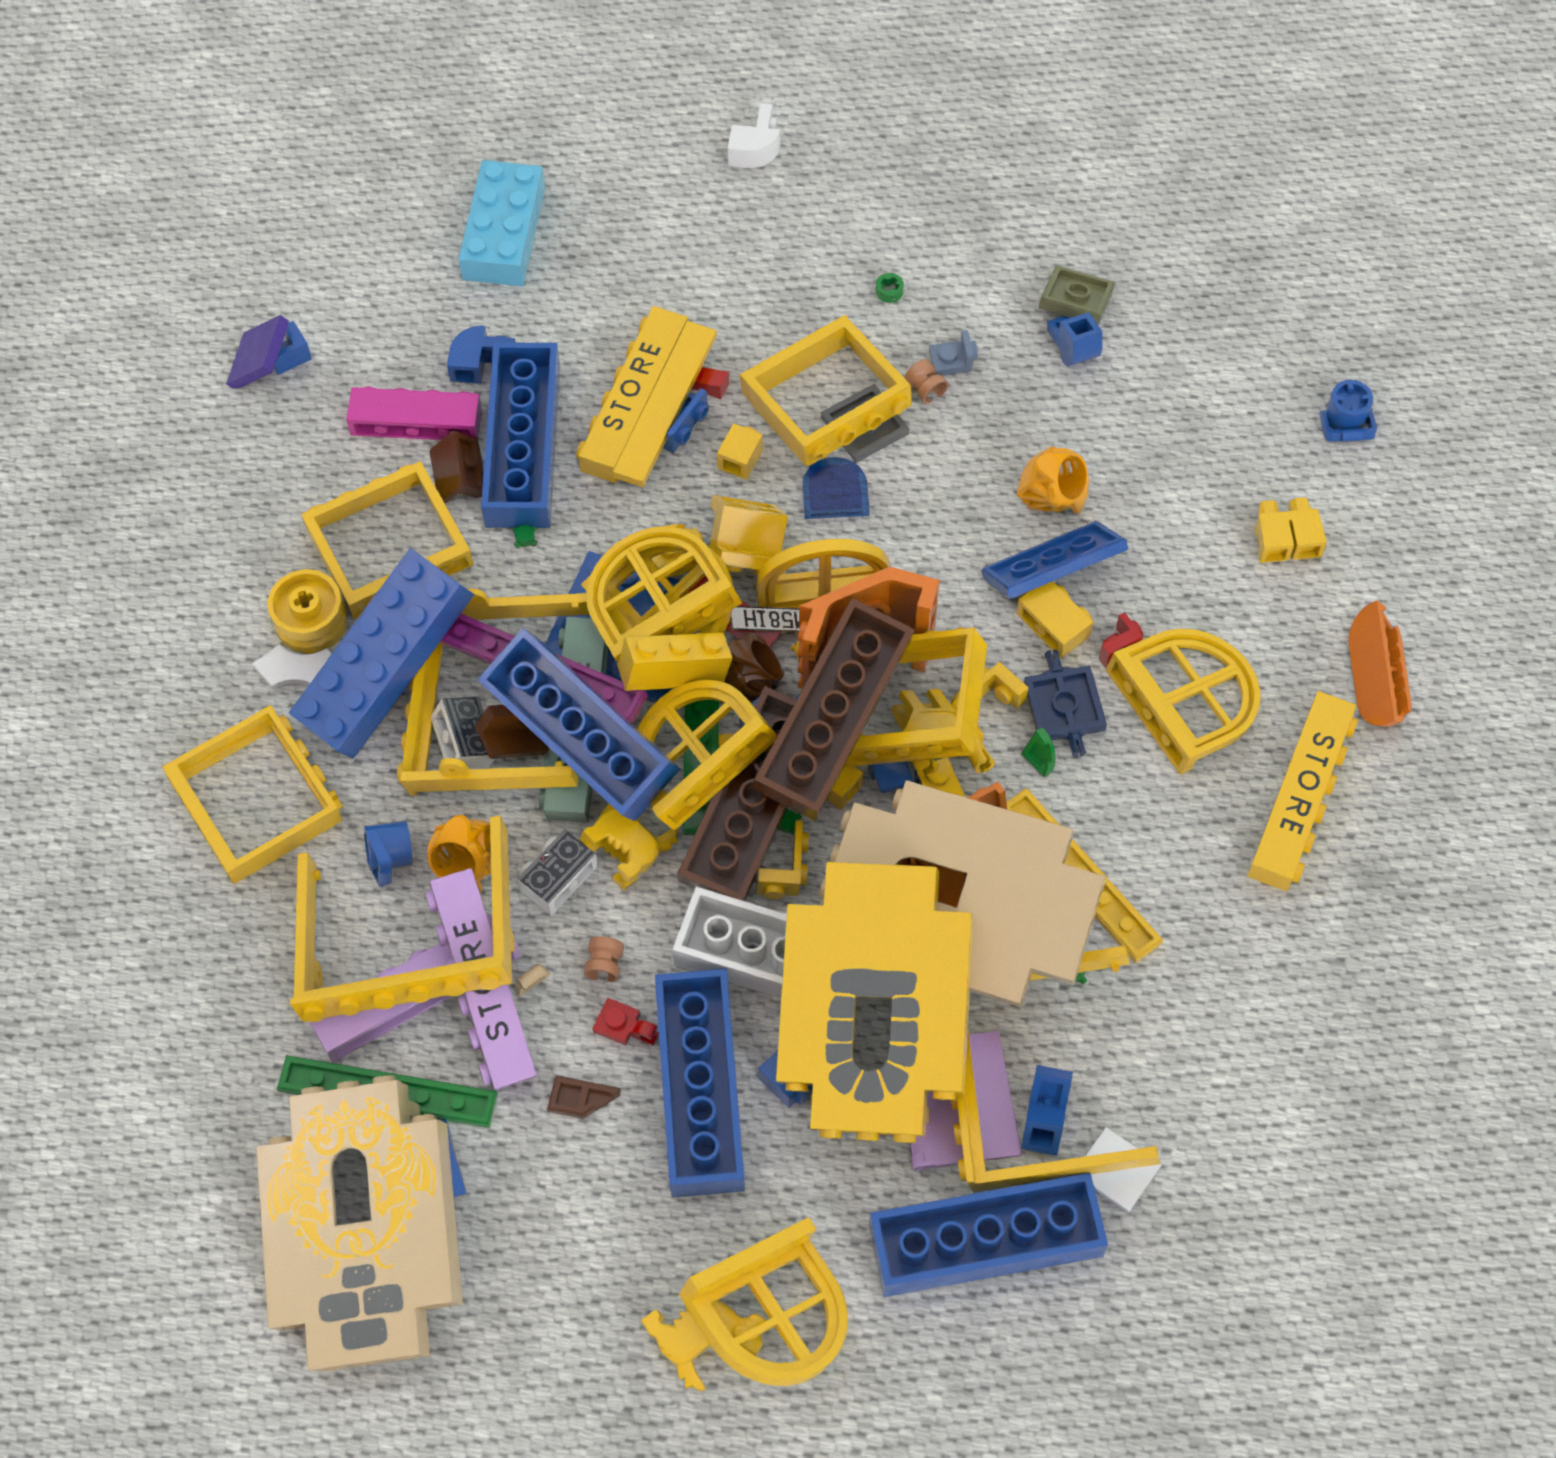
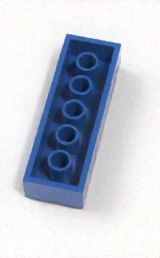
(521, 435)
(381, 654)
(578, 724)
(699, 1083)
(987, 1234)

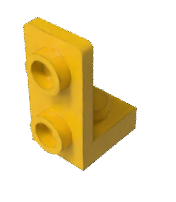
(1005, 685)

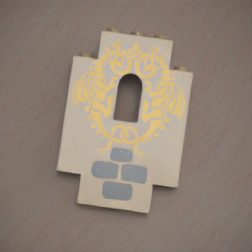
(366, 1282)

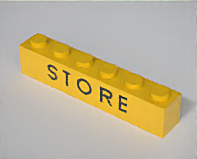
(630, 392)
(1302, 791)

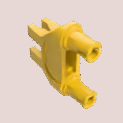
(939, 713)

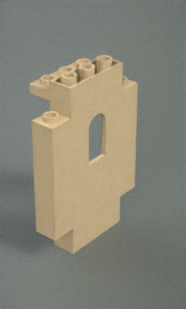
(1023, 897)

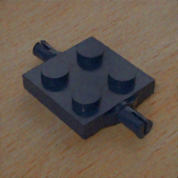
(1065, 703)

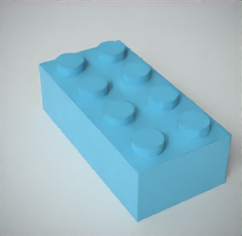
(502, 223)

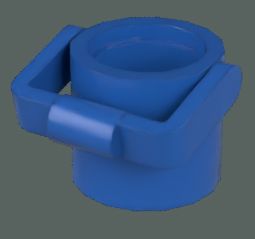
(1348, 412)
(386, 848)

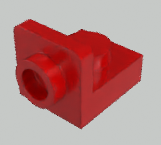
(1129, 632)

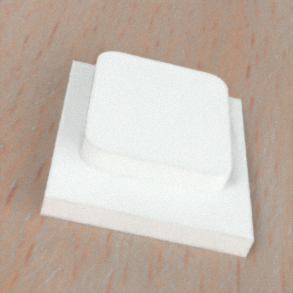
(1120, 1186)

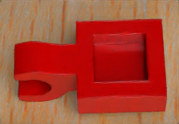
(622, 1022)

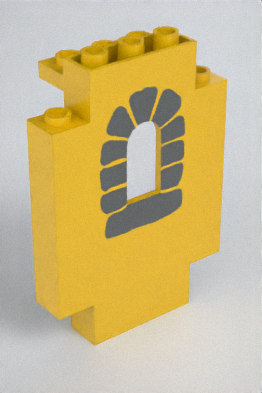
(876, 941)

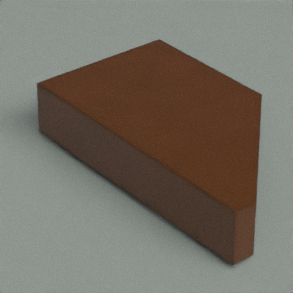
(579, 1097)

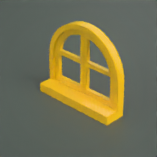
(798, 588)
(625, 614)
(680, 617)
(1157, 708)
(715, 769)
(748, 1269)

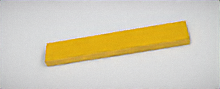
(664, 404)
(1113, 910)

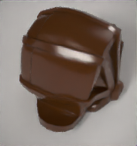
(753, 666)

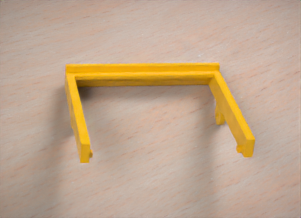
(452, 772)
(414, 986)
(969, 1135)

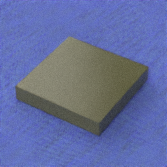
(1076, 293)

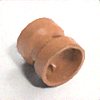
(925, 380)
(604, 957)

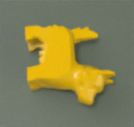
(628, 842)
(686, 1341)

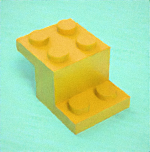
(746, 532)

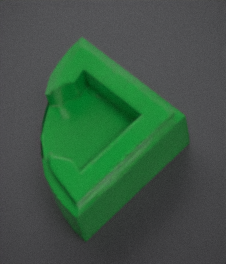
(1040, 752)

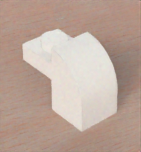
(755, 145)

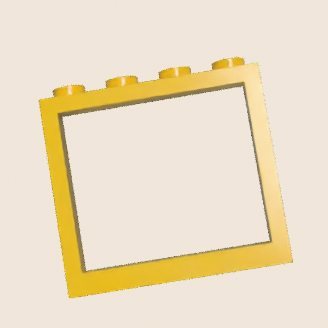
(802, 355)
(448, 560)
(938, 741)
(228, 743)

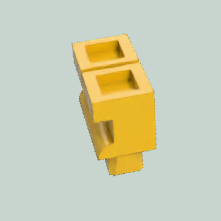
(1289, 532)

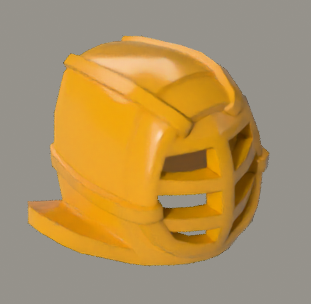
(1048, 488)
(466, 844)

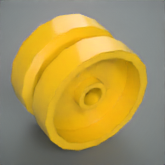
(307, 611)

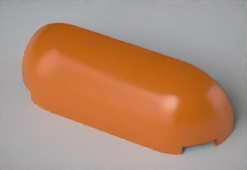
(1379, 667)

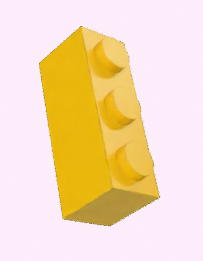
(673, 660)

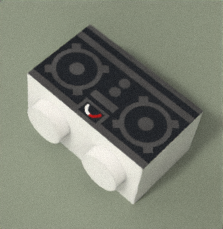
(456, 731)
(557, 871)

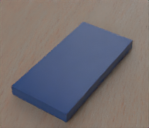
(1054, 559)

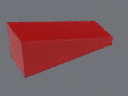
(712, 381)

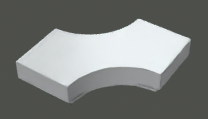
(283, 667)

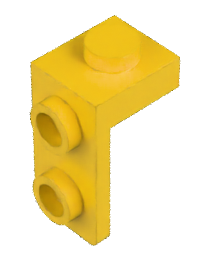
(780, 883)

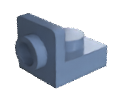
(954, 356)

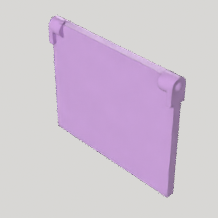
(994, 1106)

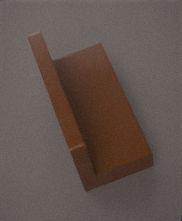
(457, 466)
(507, 735)

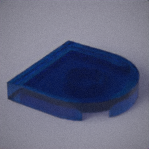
(835, 489)

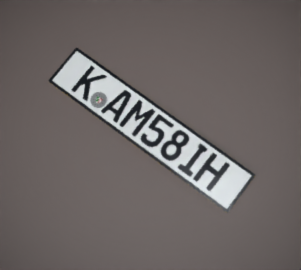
(765, 619)

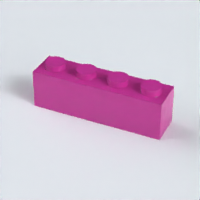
(412, 413)

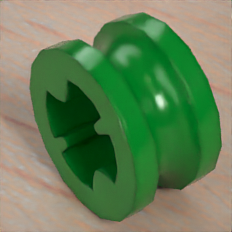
(887, 280)

